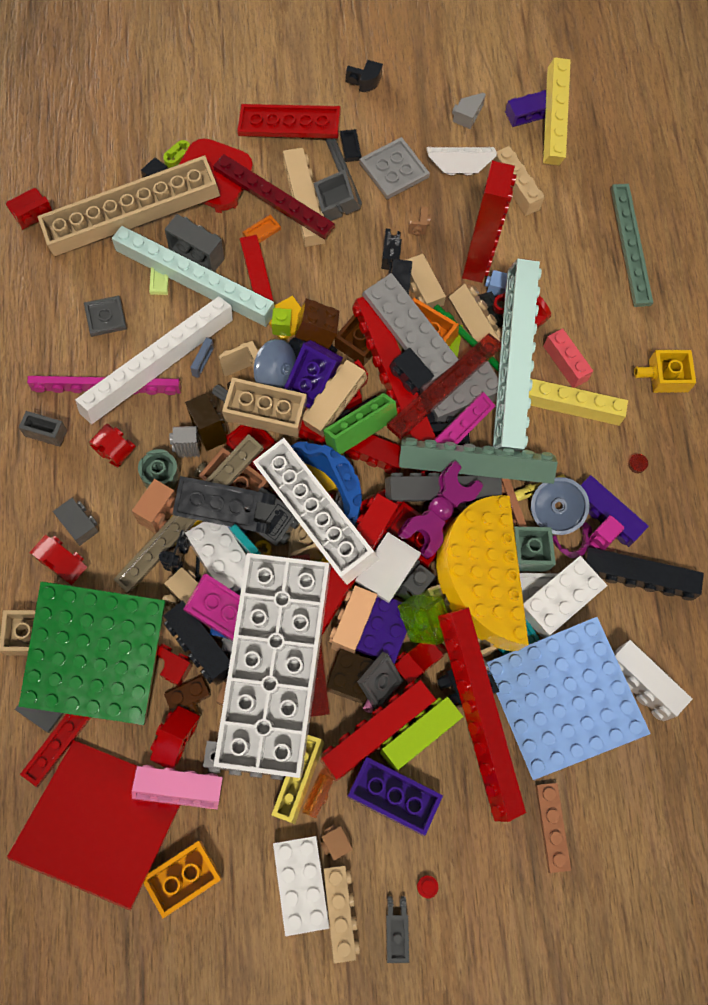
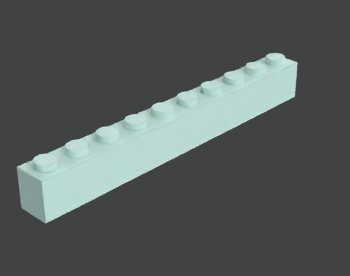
(193, 275)

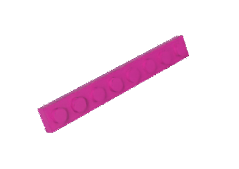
(82, 384)

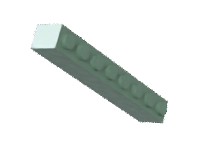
(478, 460)

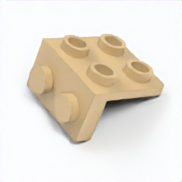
(238, 358)

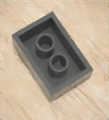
(194, 243)

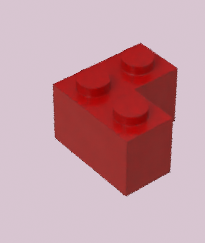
(173, 737)

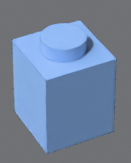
(496, 282)

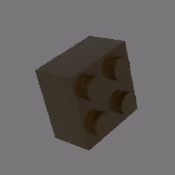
(207, 421)
(346, 673)

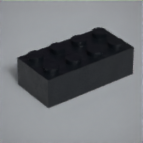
(198, 641)

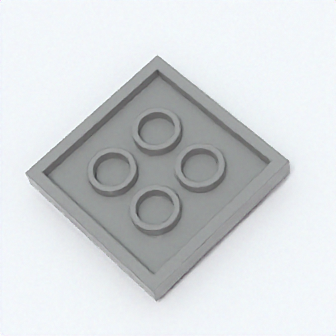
(394, 168)

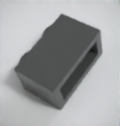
(43, 428)
(76, 521)

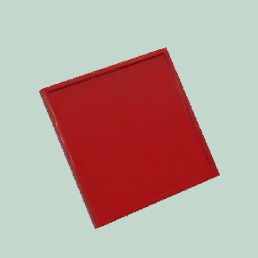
(92, 829)

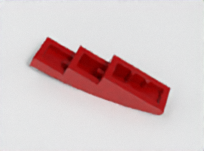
(255, 266)

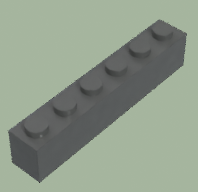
(425, 488)

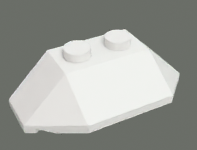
(461, 159)

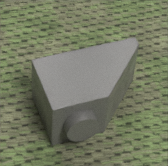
(468, 110)

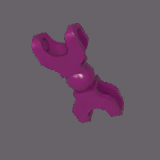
(440, 509)

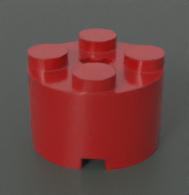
(111, 445)

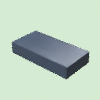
(202, 357)

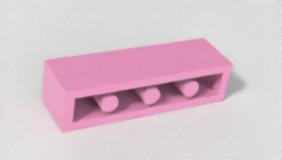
(177, 787)

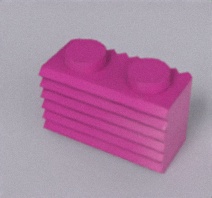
(605, 533)

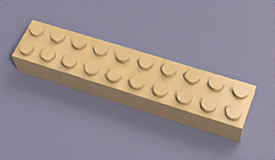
(128, 205)

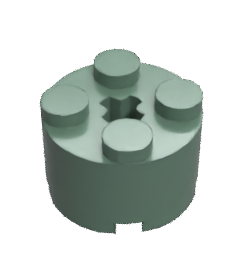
(159, 460)

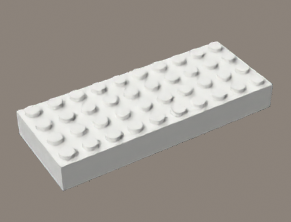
(273, 666)

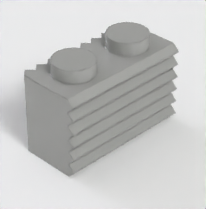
(185, 441)

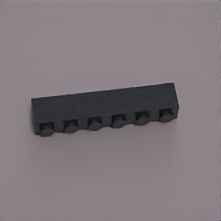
(645, 574)

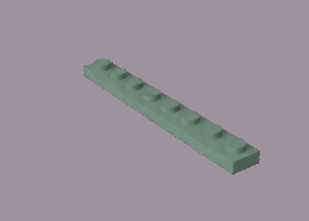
(631, 245)

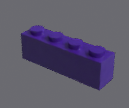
(604, 503)

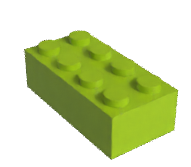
(421, 734)

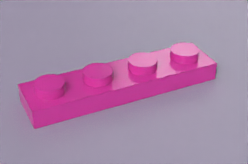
(466, 420)

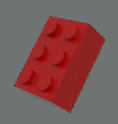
(417, 539)

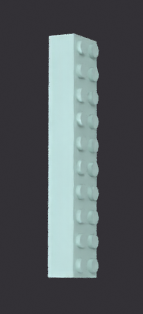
(516, 355)

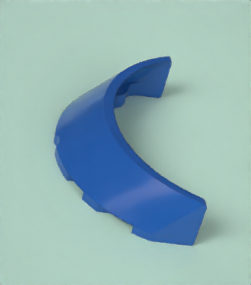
(338, 470)

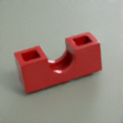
(175, 667)

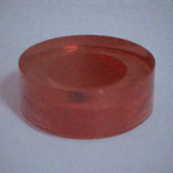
(638, 463)

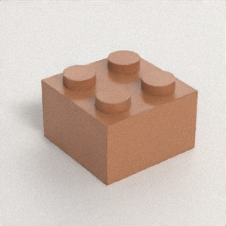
(155, 506)

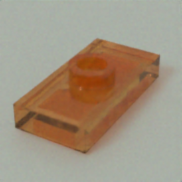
(318, 795)

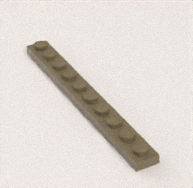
(168, 535)

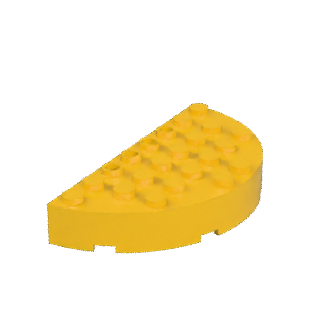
(482, 572)

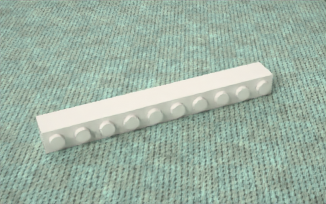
(153, 360)

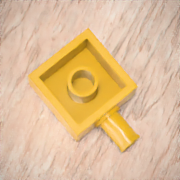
(669, 371)

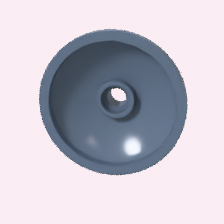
(274, 363)
(574, 505)

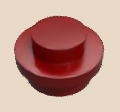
(427, 886)

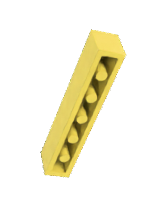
(556, 111)
(578, 402)

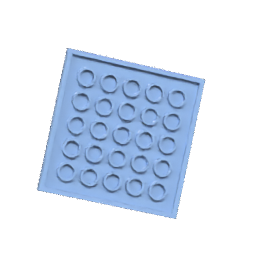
(566, 699)

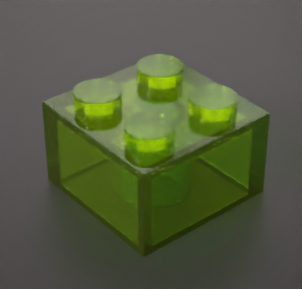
(421, 618)

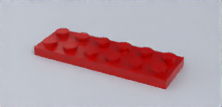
(289, 121)

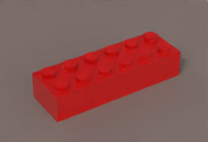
(372, 734)

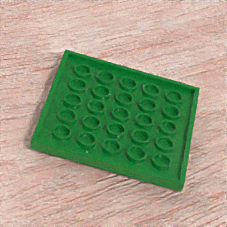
(92, 653)

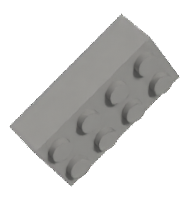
(481, 381)

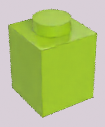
(281, 321)

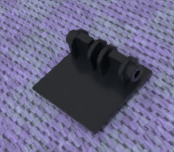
(173, 561)

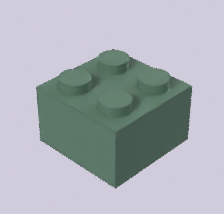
(534, 548)

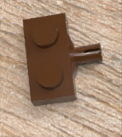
(188, 696)

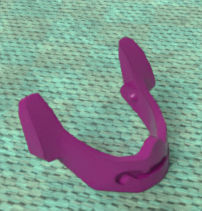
(586, 529)

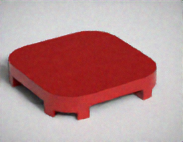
(213, 151)

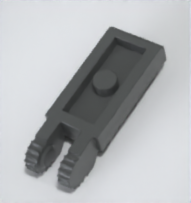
(397, 933)

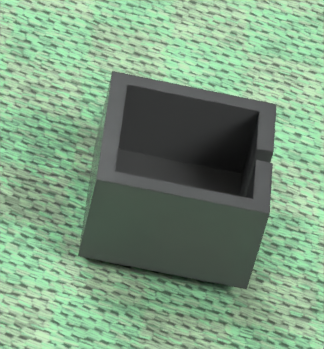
(336, 195)

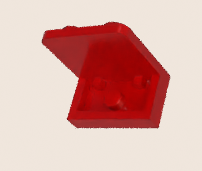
(28, 206)

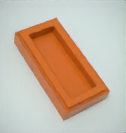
(263, 228)

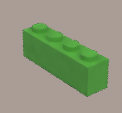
(360, 423)

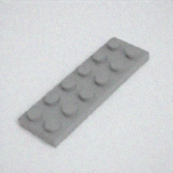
(409, 324)

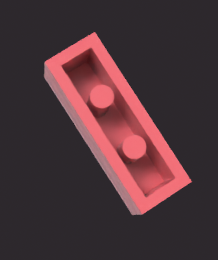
(568, 358)

